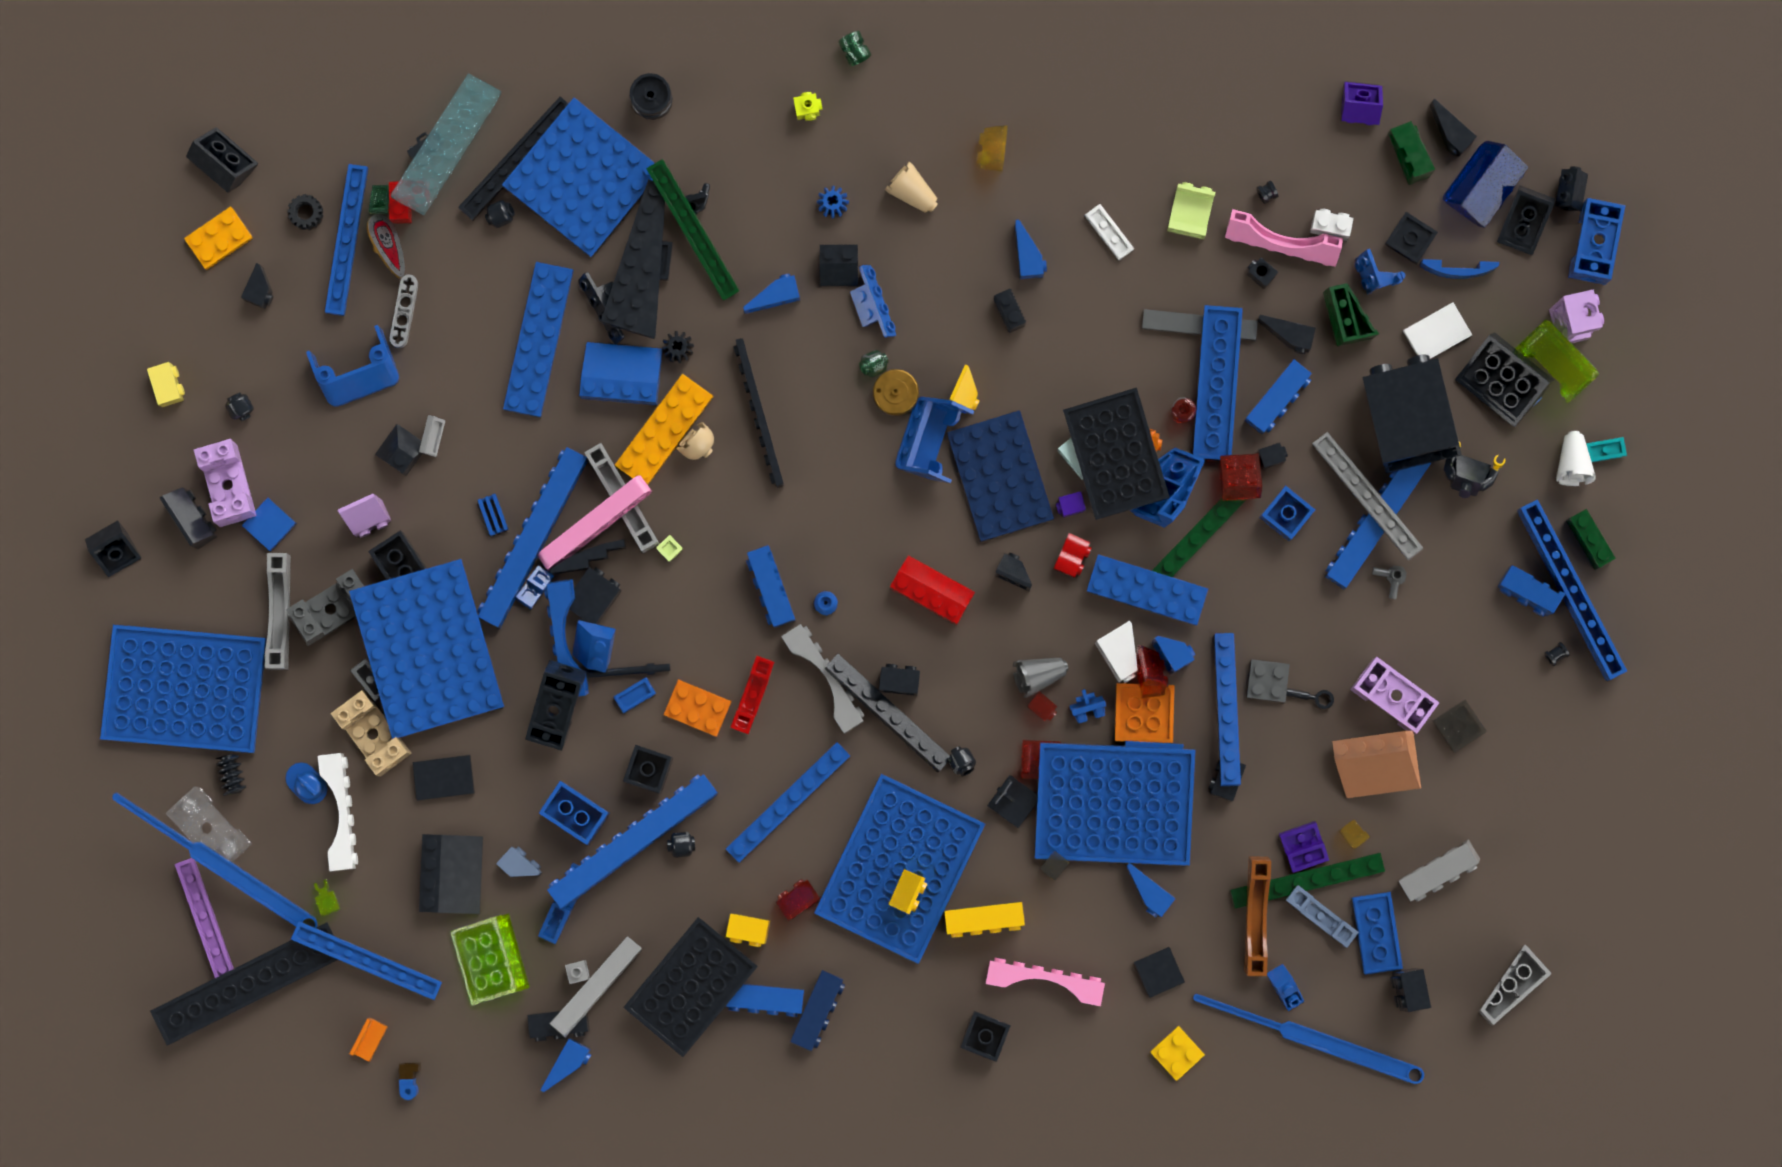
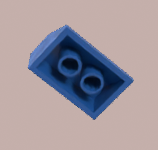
(1174, 653)

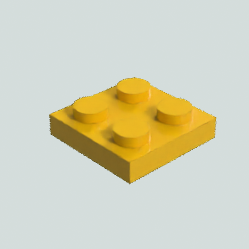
(1177, 1053)

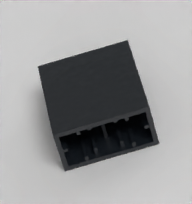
(1411, 414)

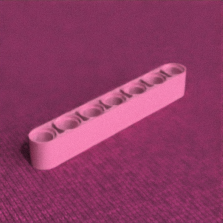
(594, 522)

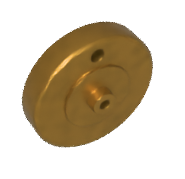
(896, 392)

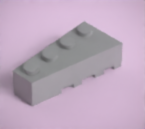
(1439, 871)
(1517, 982)

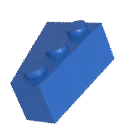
(1530, 591)

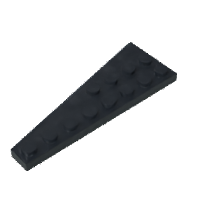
(636, 285)

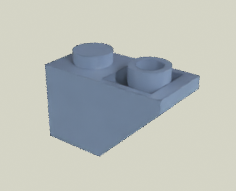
(517, 865)

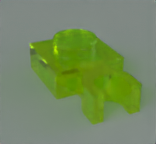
(327, 900)

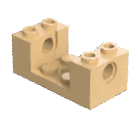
(360, 716)

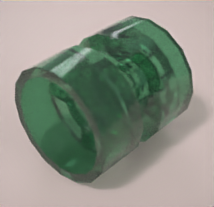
(854, 47)

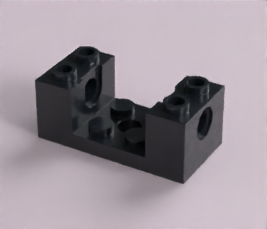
(560, 689)

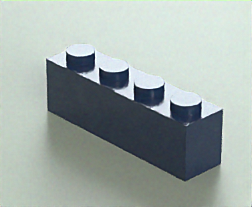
(817, 1010)

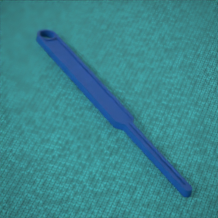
(225, 869)
(1325, 1043)

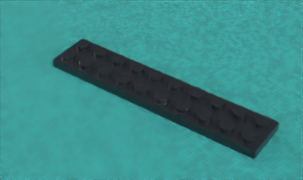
(238, 988)

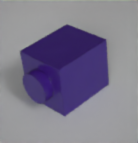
(1070, 504)

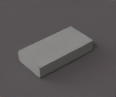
(432, 436)

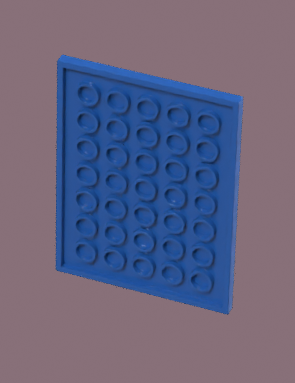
(426, 648)
(183, 688)
(1115, 803)
(895, 834)

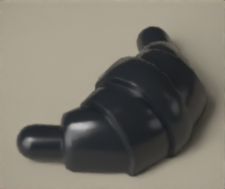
(699, 200)

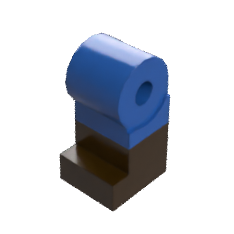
(407, 1080)

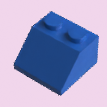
(593, 645)

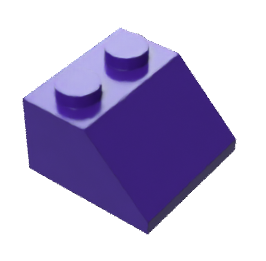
(1362, 103)

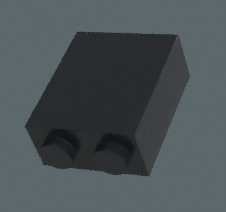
(594, 595)

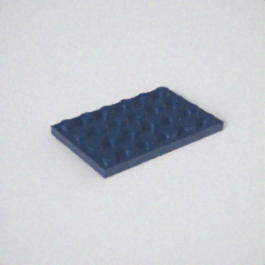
(1000, 476)

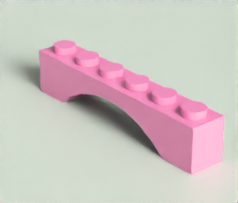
(1246, 229)
(1005, 974)

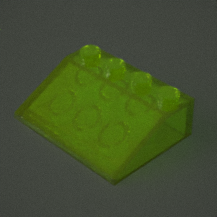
(489, 959)

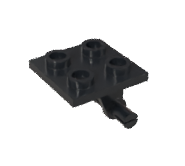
(1013, 801)

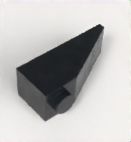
(1453, 132)
(1291, 334)

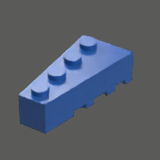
(771, 587)

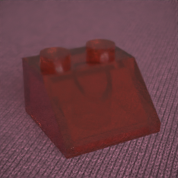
(1150, 672)
(798, 899)

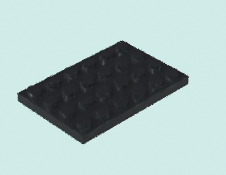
(1116, 453)
(690, 986)

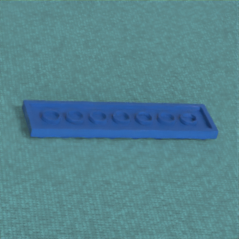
(538, 339)
(1217, 382)

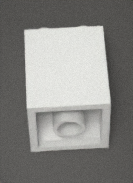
(1119, 652)

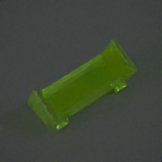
(1559, 359)

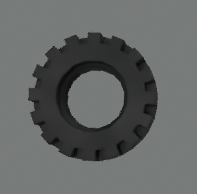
(313, 220)

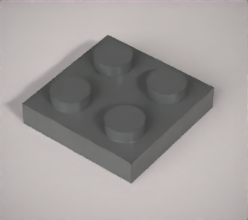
(1268, 681)

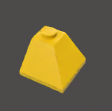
(965, 390)

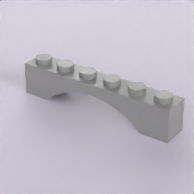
(613, 482)
(279, 600)
(800, 644)

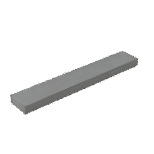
(596, 986)

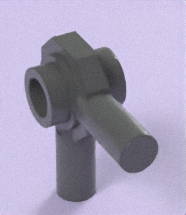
(1395, 575)

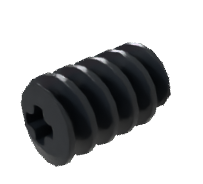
(230, 773)

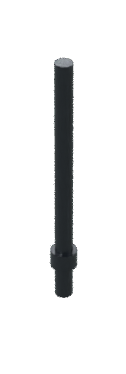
(649, 668)

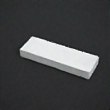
(1109, 232)

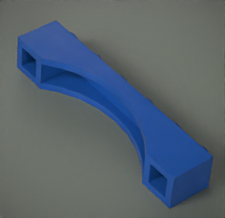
(560, 598)

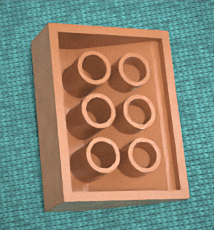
(1377, 764)

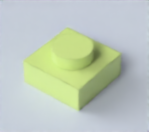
(669, 548)

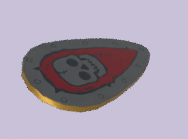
(386, 243)

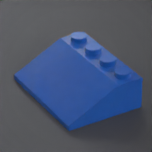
(621, 373)

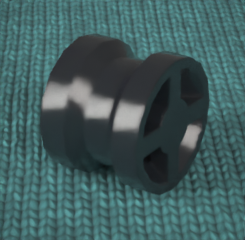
(1267, 192)

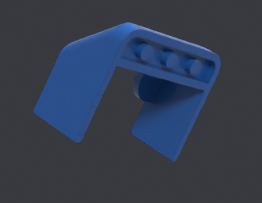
(360, 382)
(925, 435)

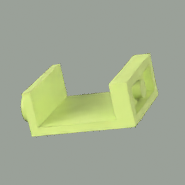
(1191, 210)

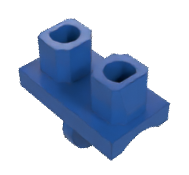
(1087, 703)

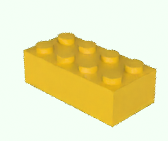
(984, 918)

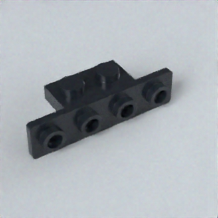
(598, 299)

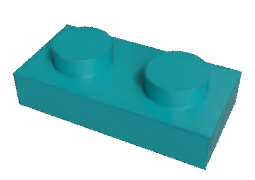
(1607, 449)

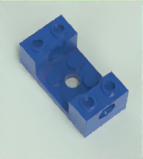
(1593, 260)

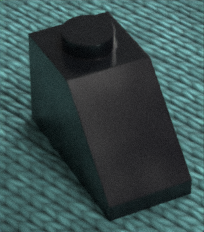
(258, 288)

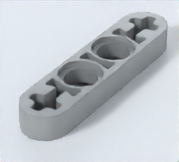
(404, 311)

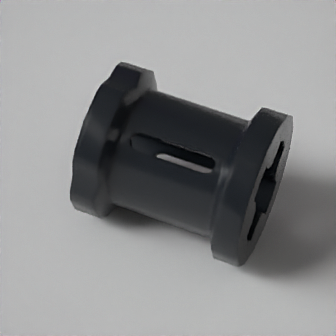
(1557, 654)

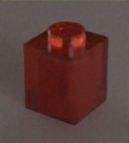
(1042, 707)

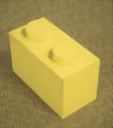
(165, 384)

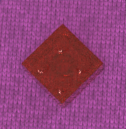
(1240, 476)

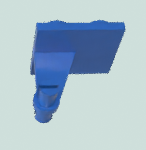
(1371, 277)

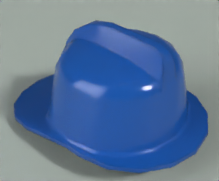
(306, 783)

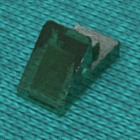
(379, 200)

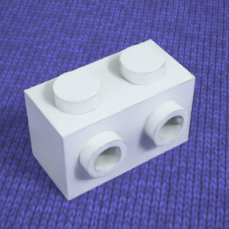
(1331, 224)

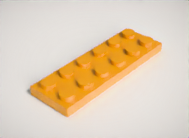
(664, 429)

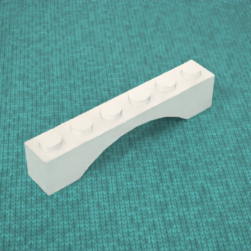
(333, 771)

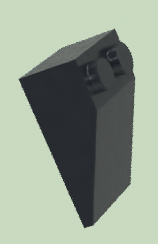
(1526, 220)

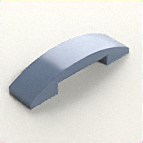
(1321, 916)

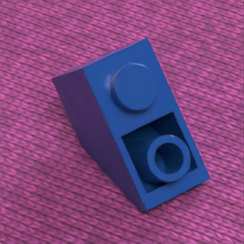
(1285, 987)

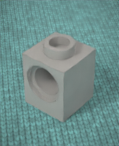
(577, 972)

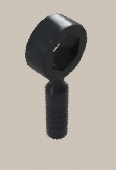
(1306, 695)

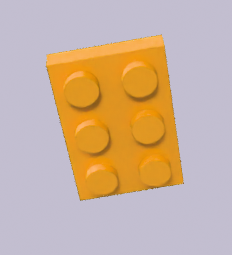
(218, 238)

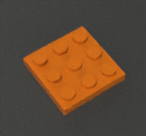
(1143, 718)

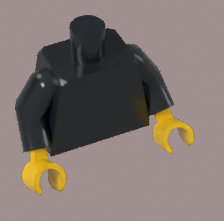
(1470, 475)

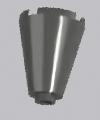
(1037, 674)

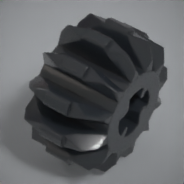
(676, 353)

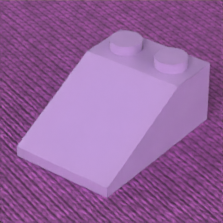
(365, 515)

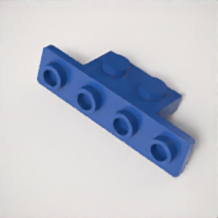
(870, 303)

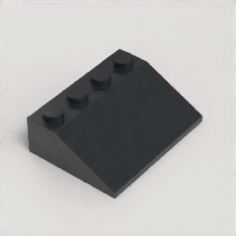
(1504, 379)
(451, 874)

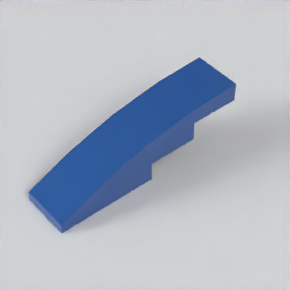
(556, 920)

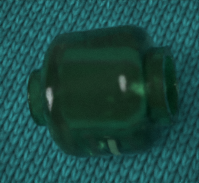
(873, 363)

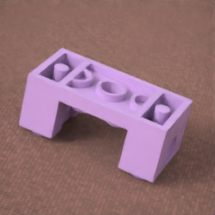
(1571, 317)
(223, 463)
(1377, 684)

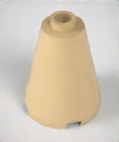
(912, 189)

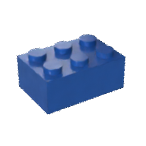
(574, 813)

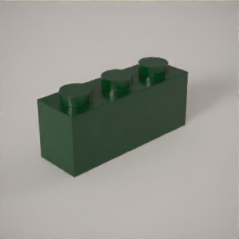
(1590, 539)

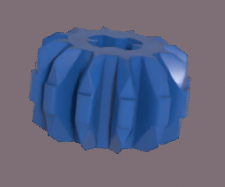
(835, 208)

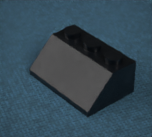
(221, 159)
(189, 517)

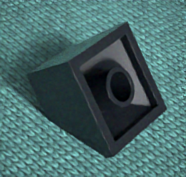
(400, 450)
(1013, 571)

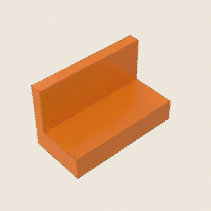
(368, 1039)

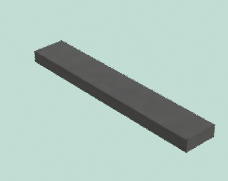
(1188, 323)

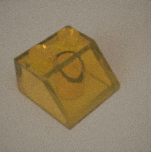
(993, 148)

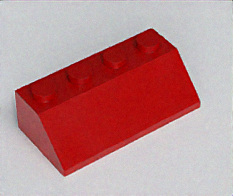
(932, 590)

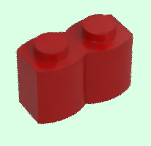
(1072, 555)

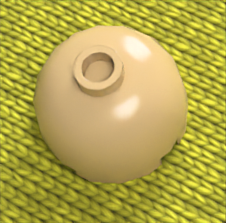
(697, 443)

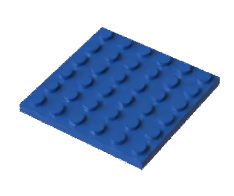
(581, 177)

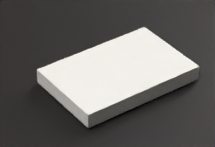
(1438, 332)

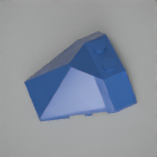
(1180, 474)

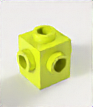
(804, 112)

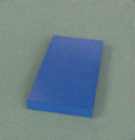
(1377, 933)

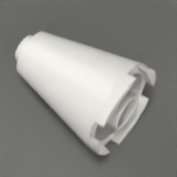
(1575, 461)

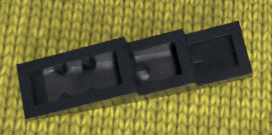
(582, 560)

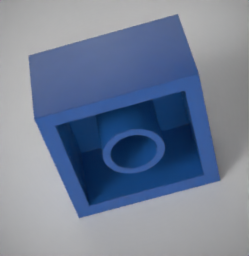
(1287, 513)

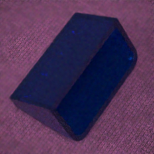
(1485, 182)

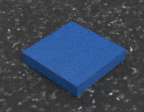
(269, 524)

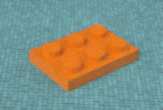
(697, 708)

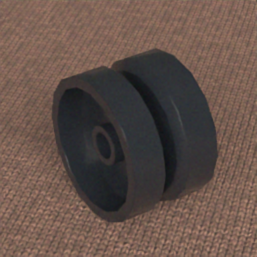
(653, 85)

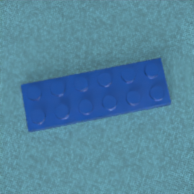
(1147, 590)

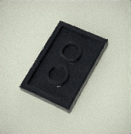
(443, 777)

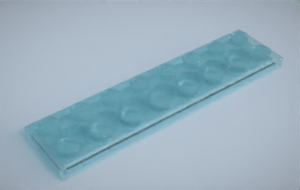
(446, 144)

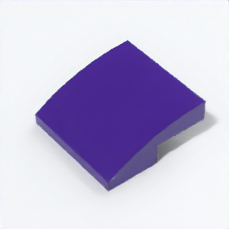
(1304, 846)

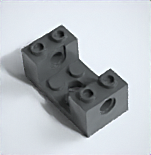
(311, 617)

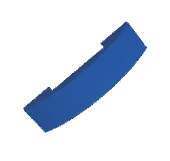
(1435, 267)

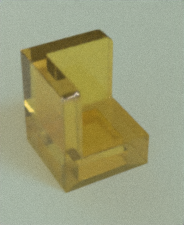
(1354, 834)

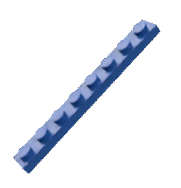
(346, 240)
(1227, 709)
(788, 802)
(366, 960)

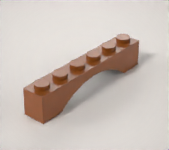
(1256, 916)

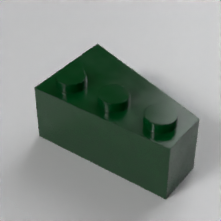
(1411, 153)
(1347, 317)

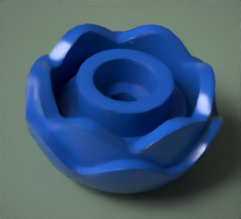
(831, 605)

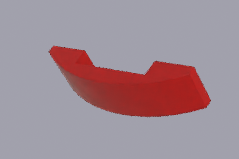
(753, 694)

